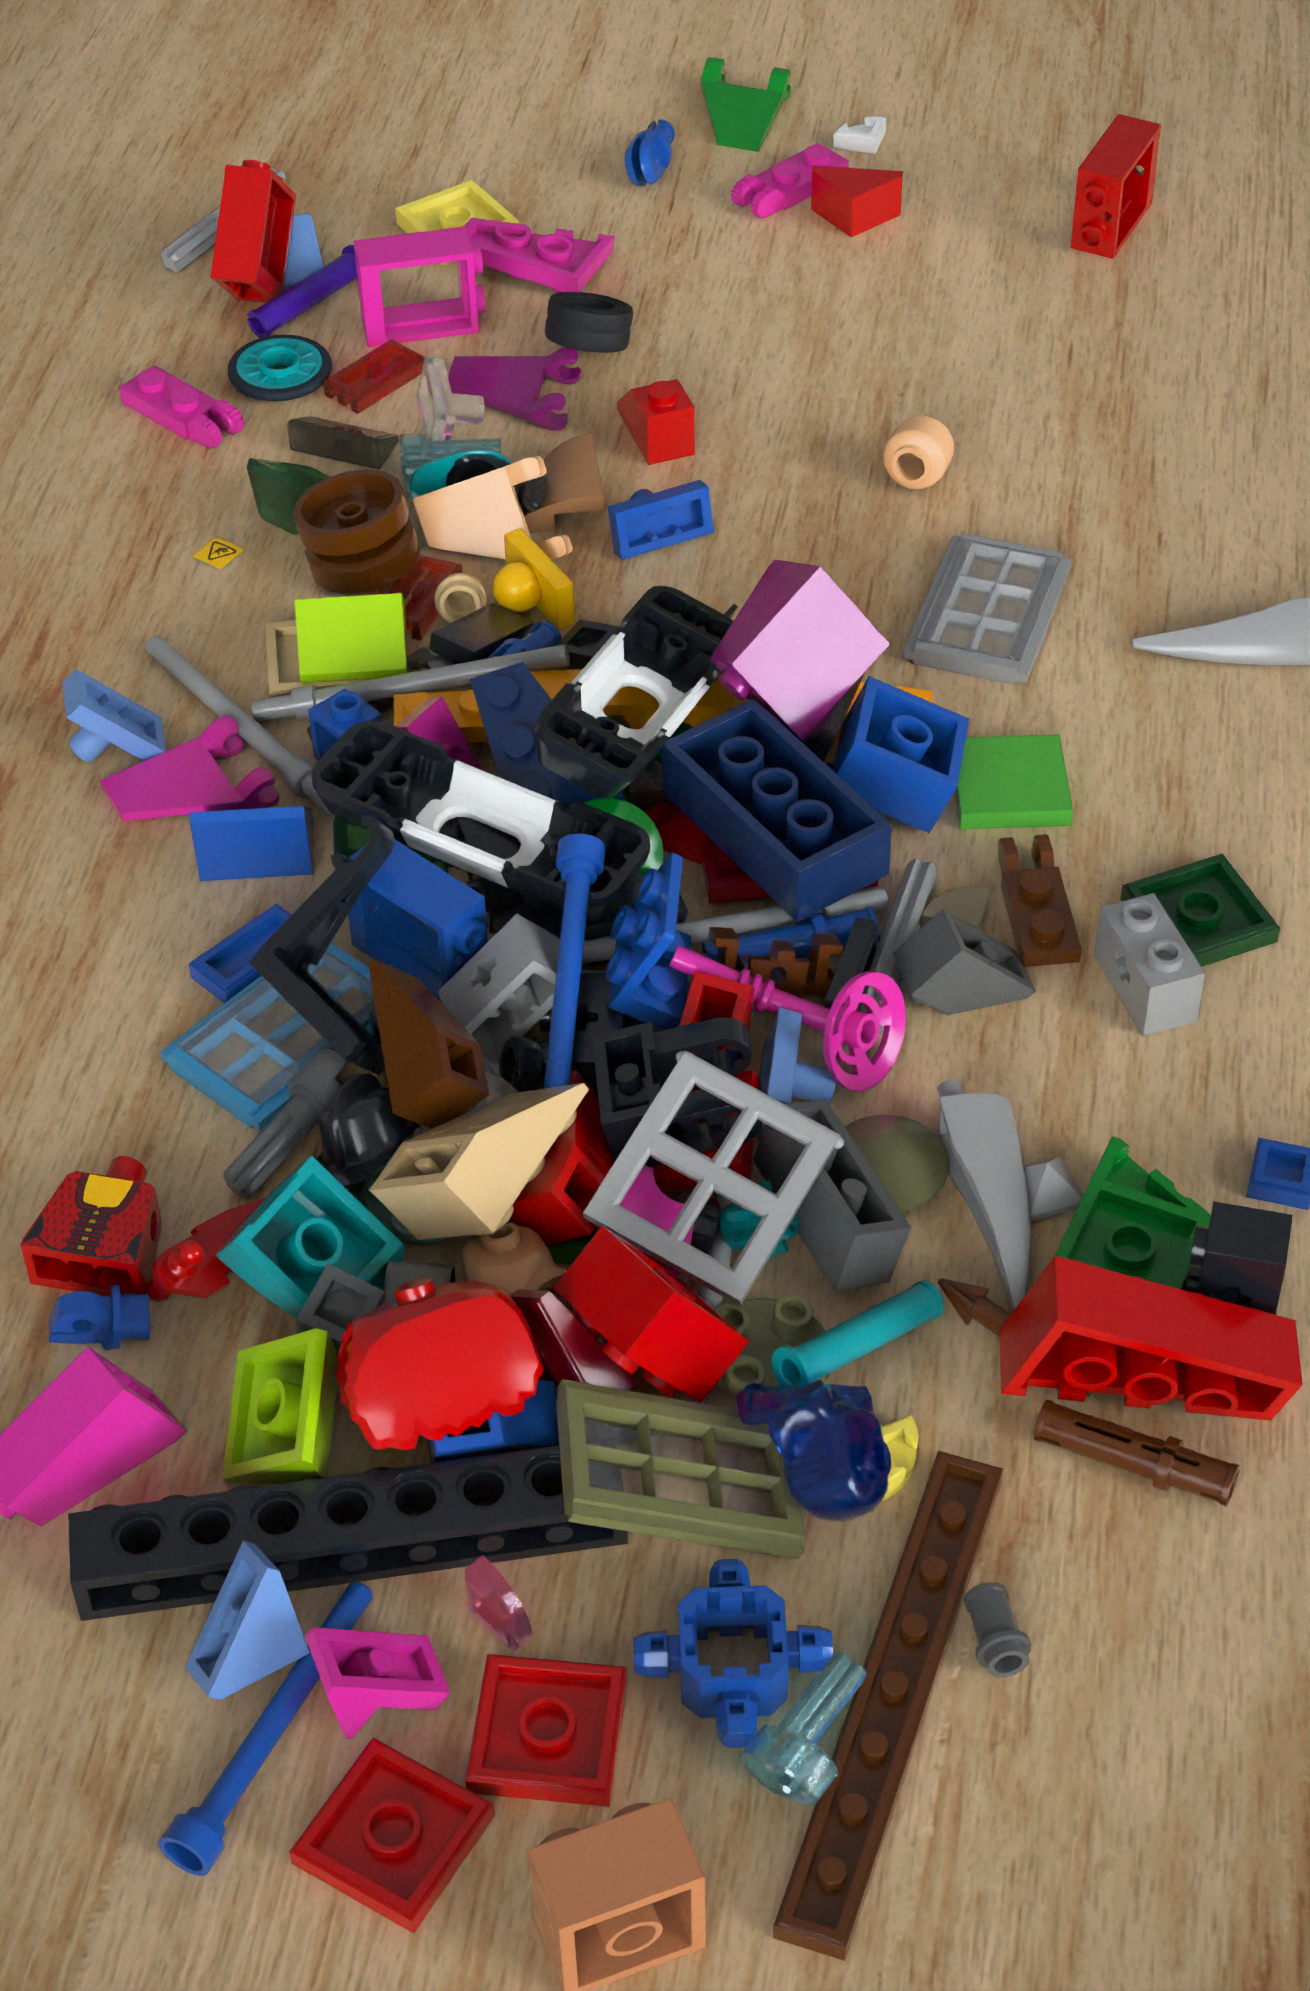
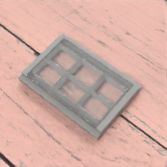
(988, 609)

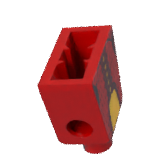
(96, 1232)

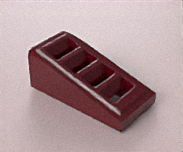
(566, 1344)

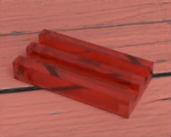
(374, 376)
(421, 607)

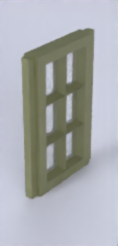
(673, 1471)

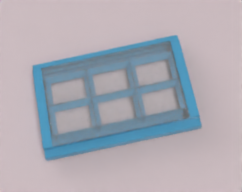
(259, 1042)

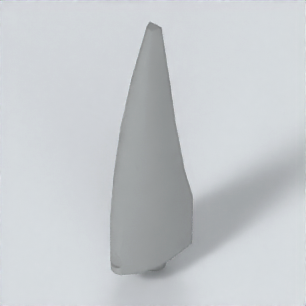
(1261, 638)
(989, 1176)

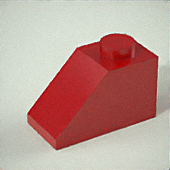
(660, 420)

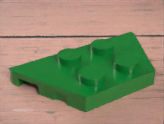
(1133, 1222)

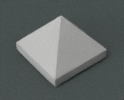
(1051, 1189)

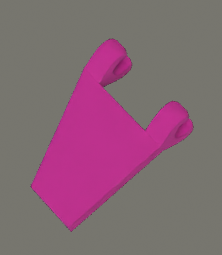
(190, 779)

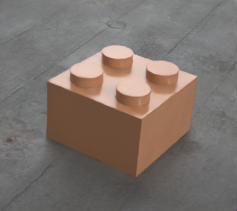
(618, 1896)

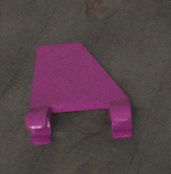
(516, 382)

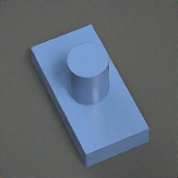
(109, 720)
(780, 1070)

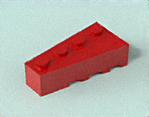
(1148, 1342)

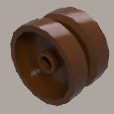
(356, 531)

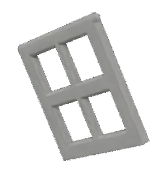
(712, 1175)

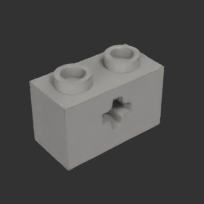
(1149, 964)
(505, 985)

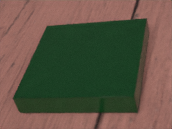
(1210, 908)

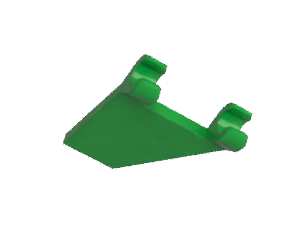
(741, 113)

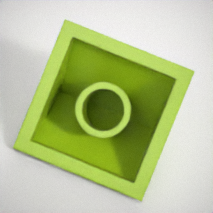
(351, 637)
(282, 1410)

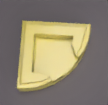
(902, 1443)

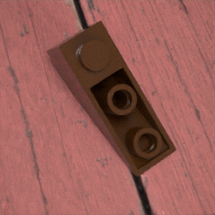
(428, 1055)

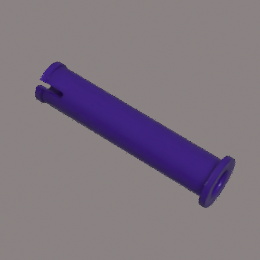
(304, 294)

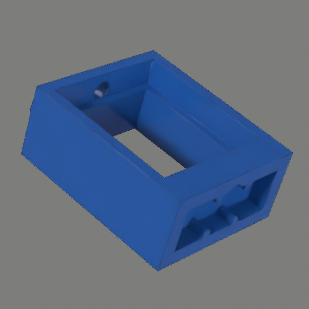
(431, 895)

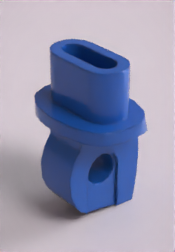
(100, 1319)

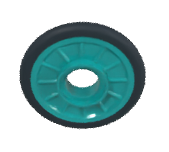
(305, 370)

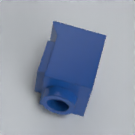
(335, 716)

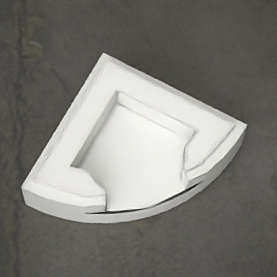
(861, 137)

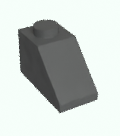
(960, 967)

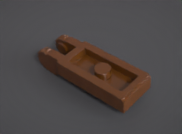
(1038, 906)

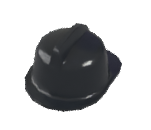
(360, 1130)

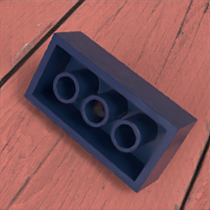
(776, 809)

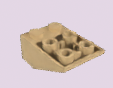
(476, 1165)

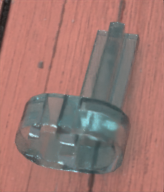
(417, 450)
(787, 1755)

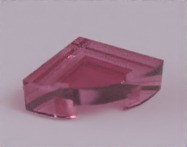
(496, 1603)

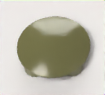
(903, 1156)
(768, 1327)

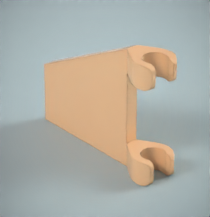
(480, 510)

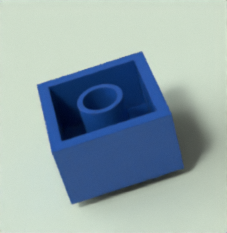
(901, 753)

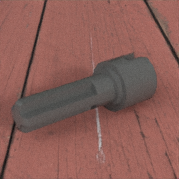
(308, 1095)

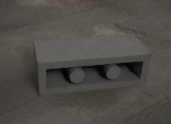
(847, 1212)

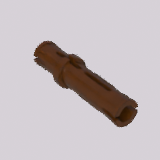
(1138, 1453)

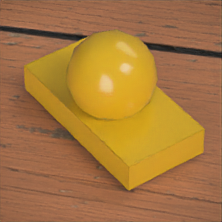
(533, 580)

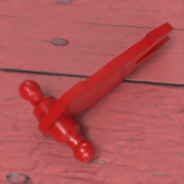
(192, 1264)

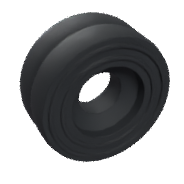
(588, 322)

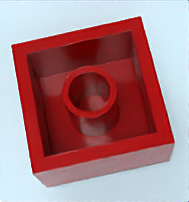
(649, 1317)

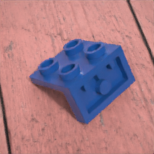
(645, 943)

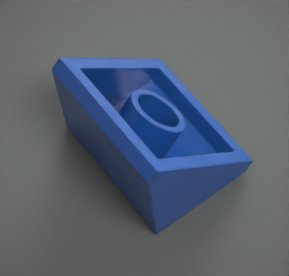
(253, 842)

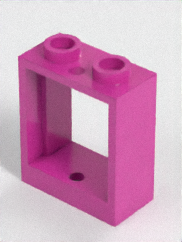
(423, 319)

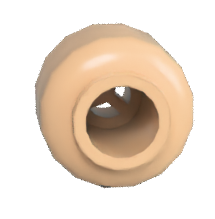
(918, 452)

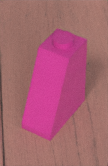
(80, 1438)

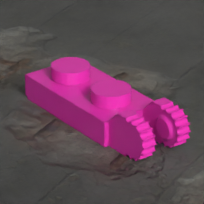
(784, 182)
(180, 407)

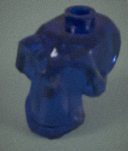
(828, 1445)

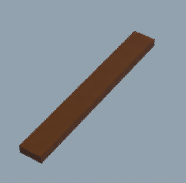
(888, 1708)

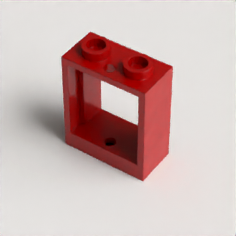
(1111, 189)
(253, 232)

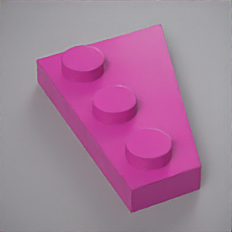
(544, 259)

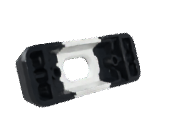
(657, 648)
(419, 788)

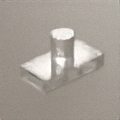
(441, 408)

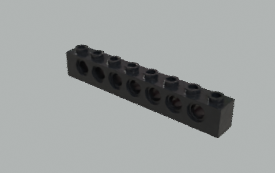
(318, 1550)

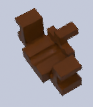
(790, 973)

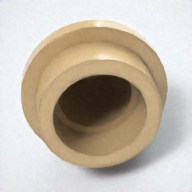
(459, 596)

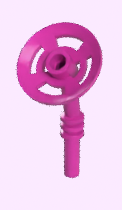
(838, 1023)

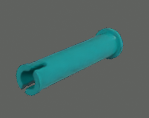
(857, 1336)

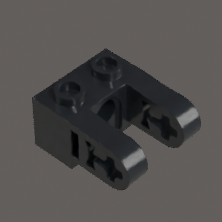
(638, 1061)

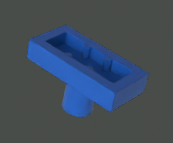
(660, 519)

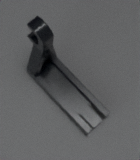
(304, 940)

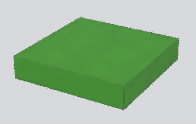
(1013, 783)

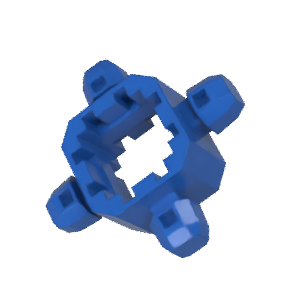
(735, 1696)

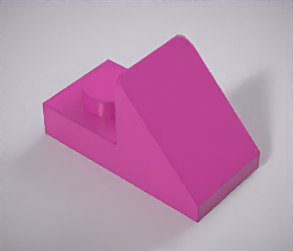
(375, 1671)

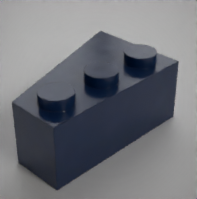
(509, 711)

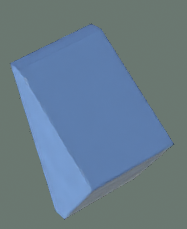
(248, 1628)

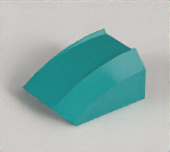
(301, 1230)

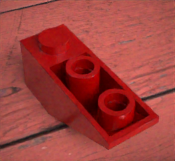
(571, 1176)

